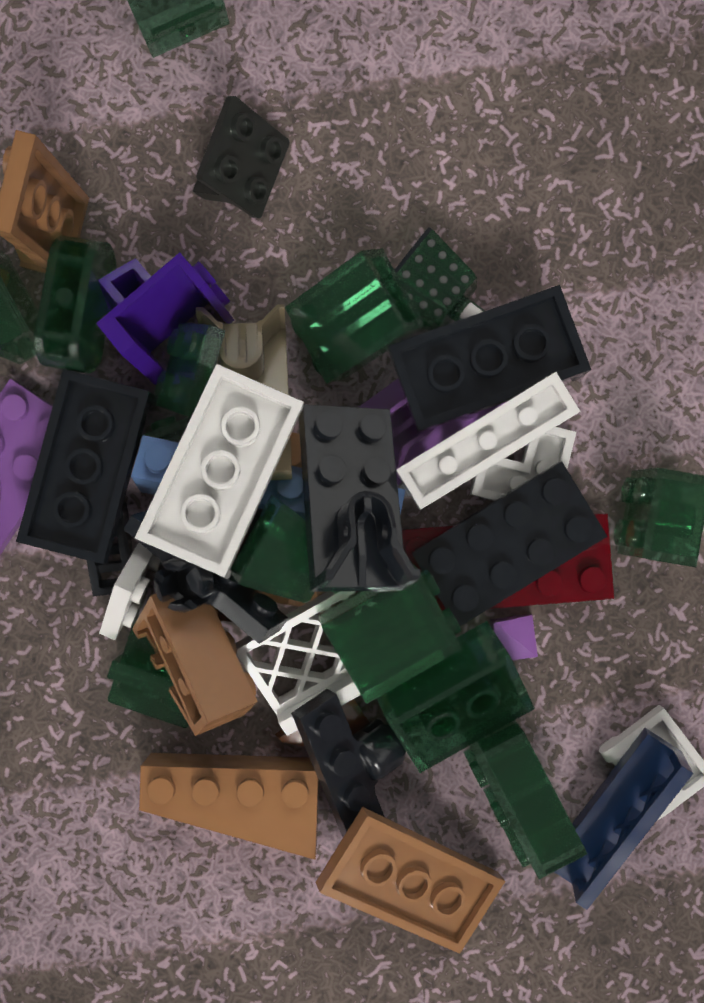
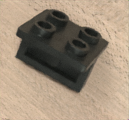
(241, 159)

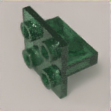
(140, 685)

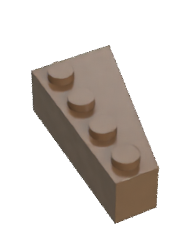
(238, 796)

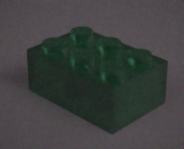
(457, 700)
(524, 800)

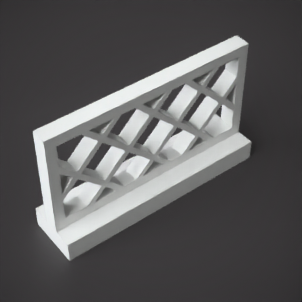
(487, 441)
(309, 682)

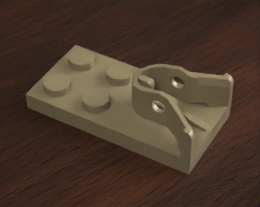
(259, 354)

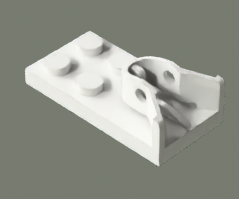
(220, 471)

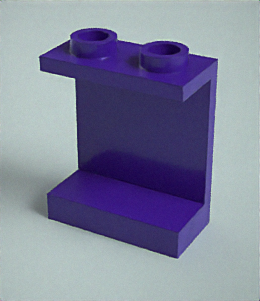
(157, 308)

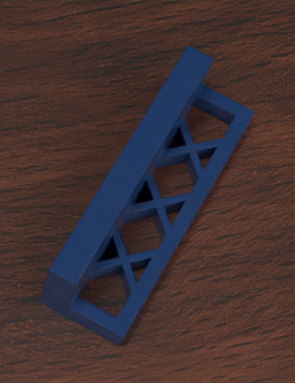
(624, 812)

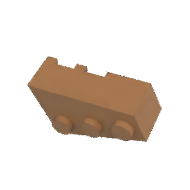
(200, 662)

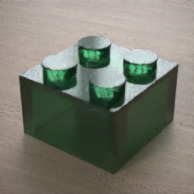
(662, 516)

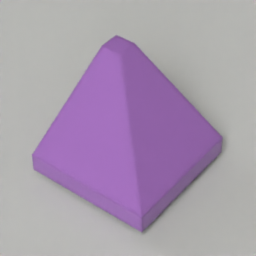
(516, 635)

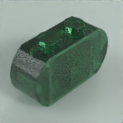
(73, 304)

